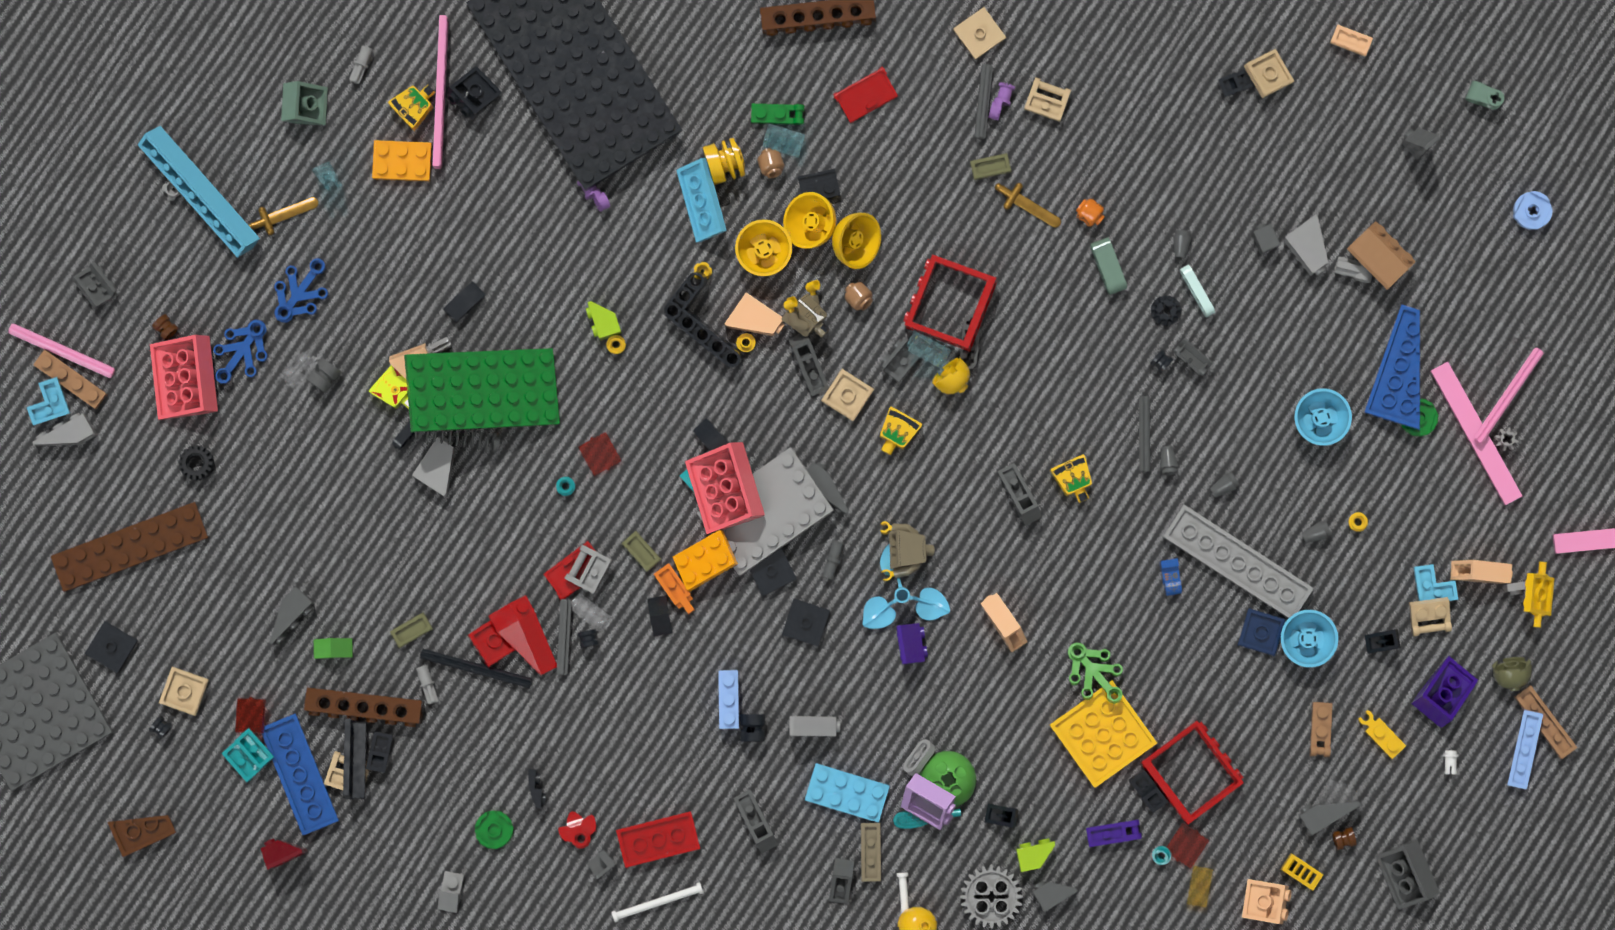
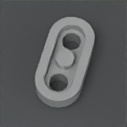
(919, 757)

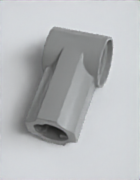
(1352, 269)

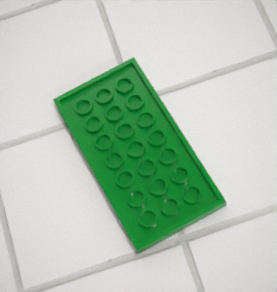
(481, 389)

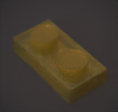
(1199, 886)

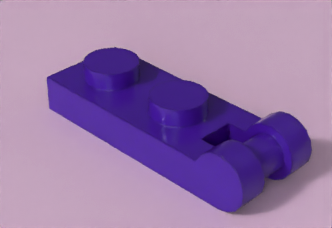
(1112, 833)

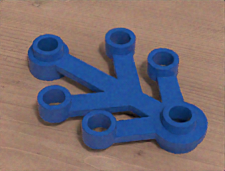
(299, 293)
(242, 349)

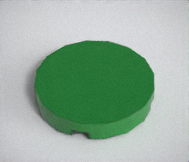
(1428, 419)
(494, 829)

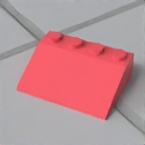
(183, 377)
(724, 487)

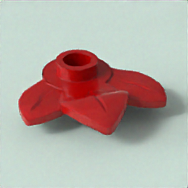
(578, 826)

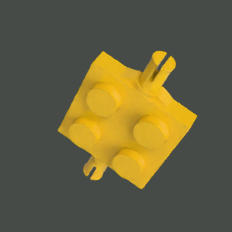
(1539, 594)

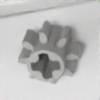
(1507, 444)

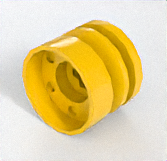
(724, 161)

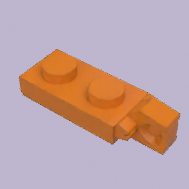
(674, 588)

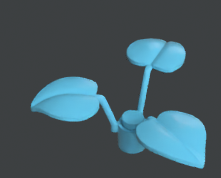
(879, 614)

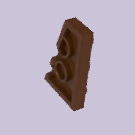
(139, 833)

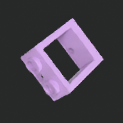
(928, 801)

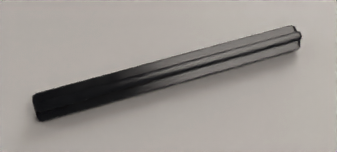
(475, 668)

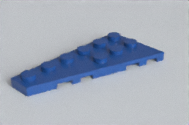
(1397, 384)

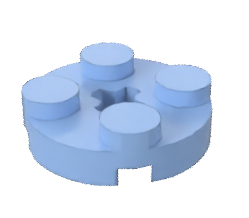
(1534, 221)

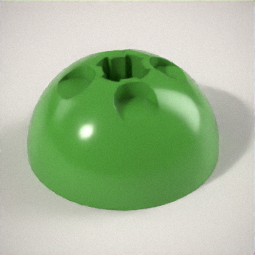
(961, 769)

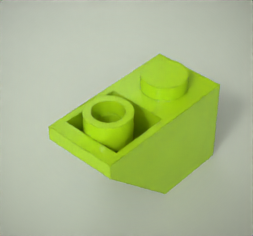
(604, 320)
(1033, 856)

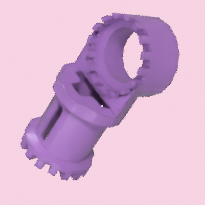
(1002, 99)
(599, 197)

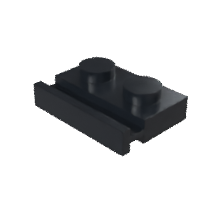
(821, 182)

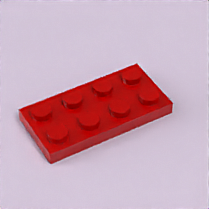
(658, 839)

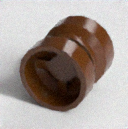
(165, 327)
(1344, 838)

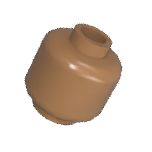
(770, 163)
(858, 296)

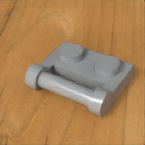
(593, 572)

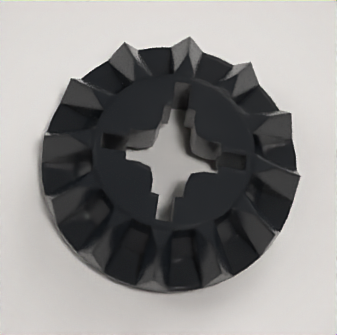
(1164, 319)

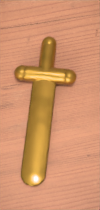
(1015, 197)
(268, 220)

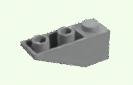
(71, 433)

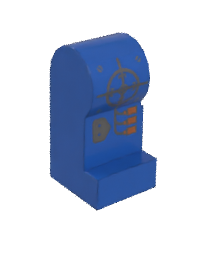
(1171, 576)

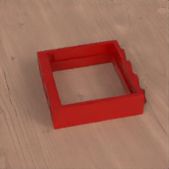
(967, 343)
(1223, 759)

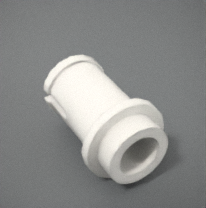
(1450, 760)

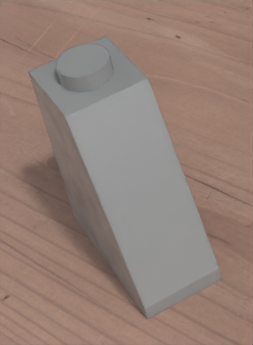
(1308, 246)
(437, 466)
(813, 726)

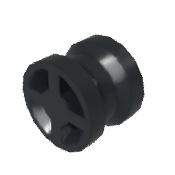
(1161, 361)
(588, 638)
(160, 727)

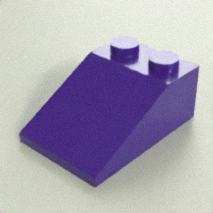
(1445, 692)

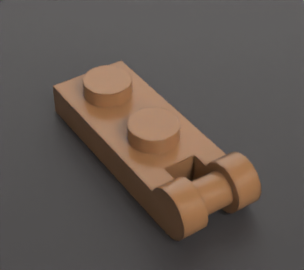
(1321, 728)

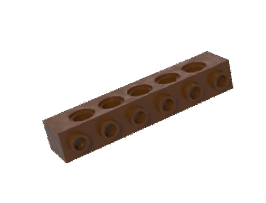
(807, 10)
(314, 697)

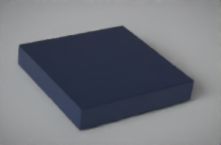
(1261, 632)

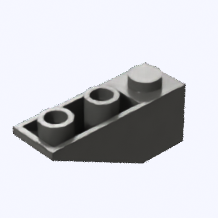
(291, 610)

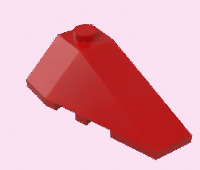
(523, 632)

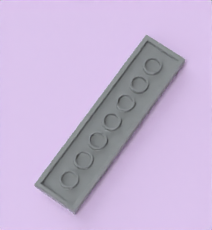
(1237, 562)

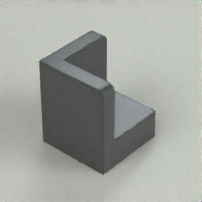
(601, 864)

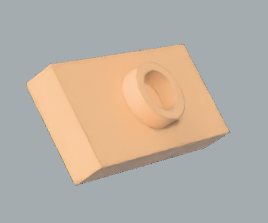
(1351, 40)

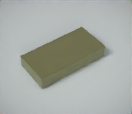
(990, 166)
(641, 551)
(411, 630)

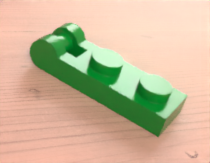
(777, 114)

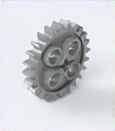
(991, 878)

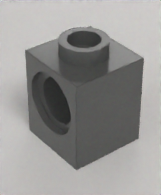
(1265, 238)

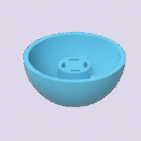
(1327, 407)
(1316, 630)

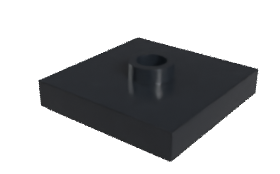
(773, 573)
(805, 622)
(111, 647)

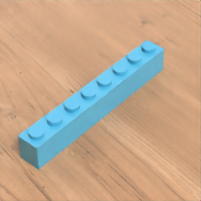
(198, 191)

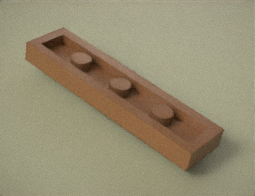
(70, 379)
(1550, 726)

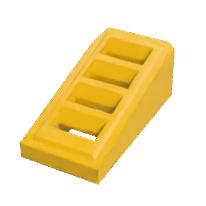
(1289, 861)

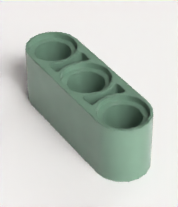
(1108, 266)

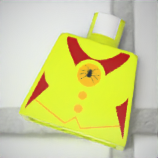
(391, 388)

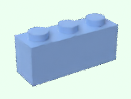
(728, 699)

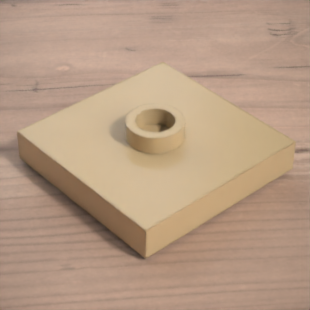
(979, 33)
(1268, 73)
(847, 395)
(183, 691)

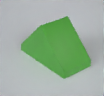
(333, 648)

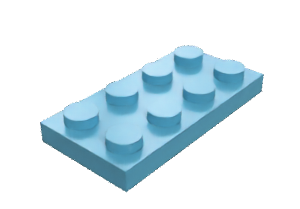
(701, 200)
(847, 792)

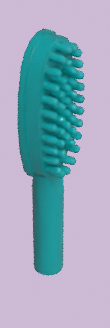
(907, 820)

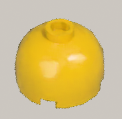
(953, 378)
(917, 919)

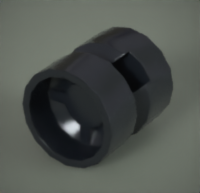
(752, 720)

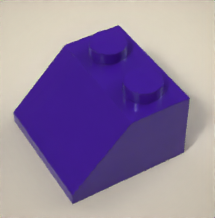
(910, 643)

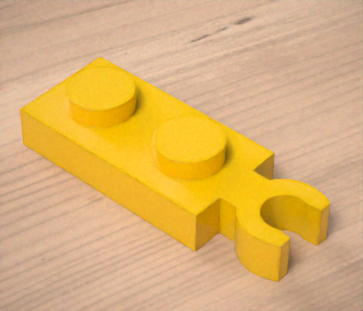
(1382, 735)

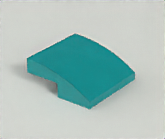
(248, 755)

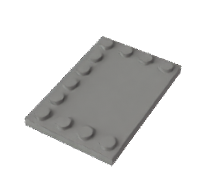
(790, 508)

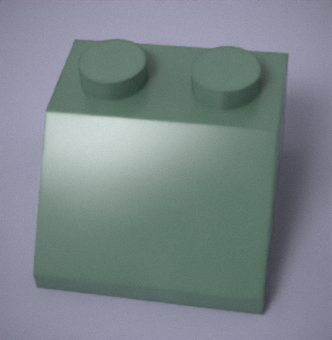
(304, 103)

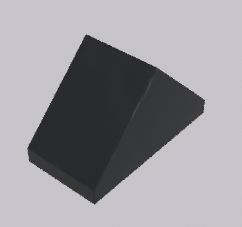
(659, 616)
(1382, 641)
(1001, 815)

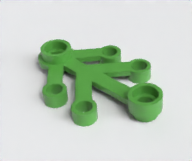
(1093, 670)

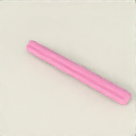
(61, 350)
(1508, 395)

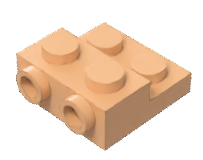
(1266, 901)

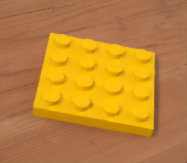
(1103, 735)

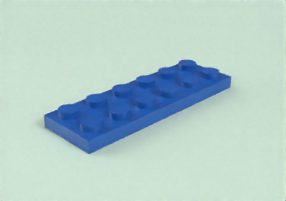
(299, 774)

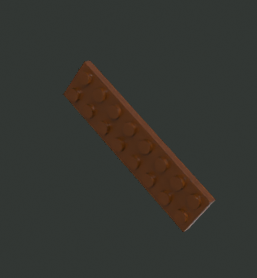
(129, 546)

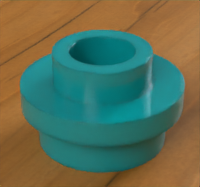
(561, 481)
(1161, 860)

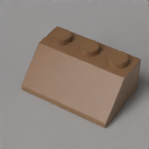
(1381, 255)

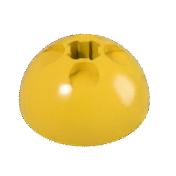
(809, 220)
(768, 238)
(856, 240)

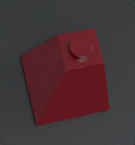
(280, 852)

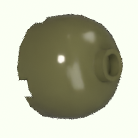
(1512, 673)

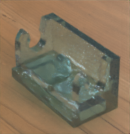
(783, 140)
(326, 173)
(928, 349)

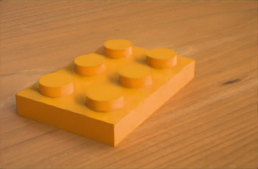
(402, 160)
(705, 560)

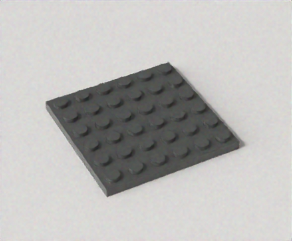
(44, 712)

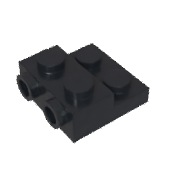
(473, 93)

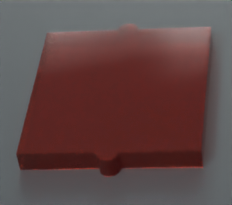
(600, 453)
(250, 714)
(1187, 845)

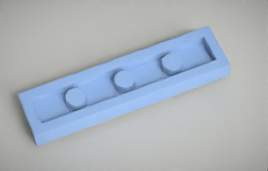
(1525, 749)

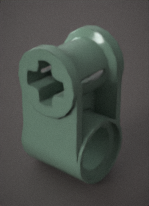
(1482, 95)

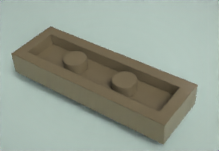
(870, 852)

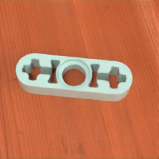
(1197, 291)

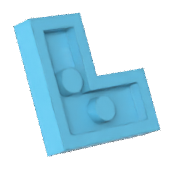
(53, 404)
(1429, 589)

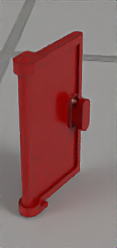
(866, 93)
(558, 572)

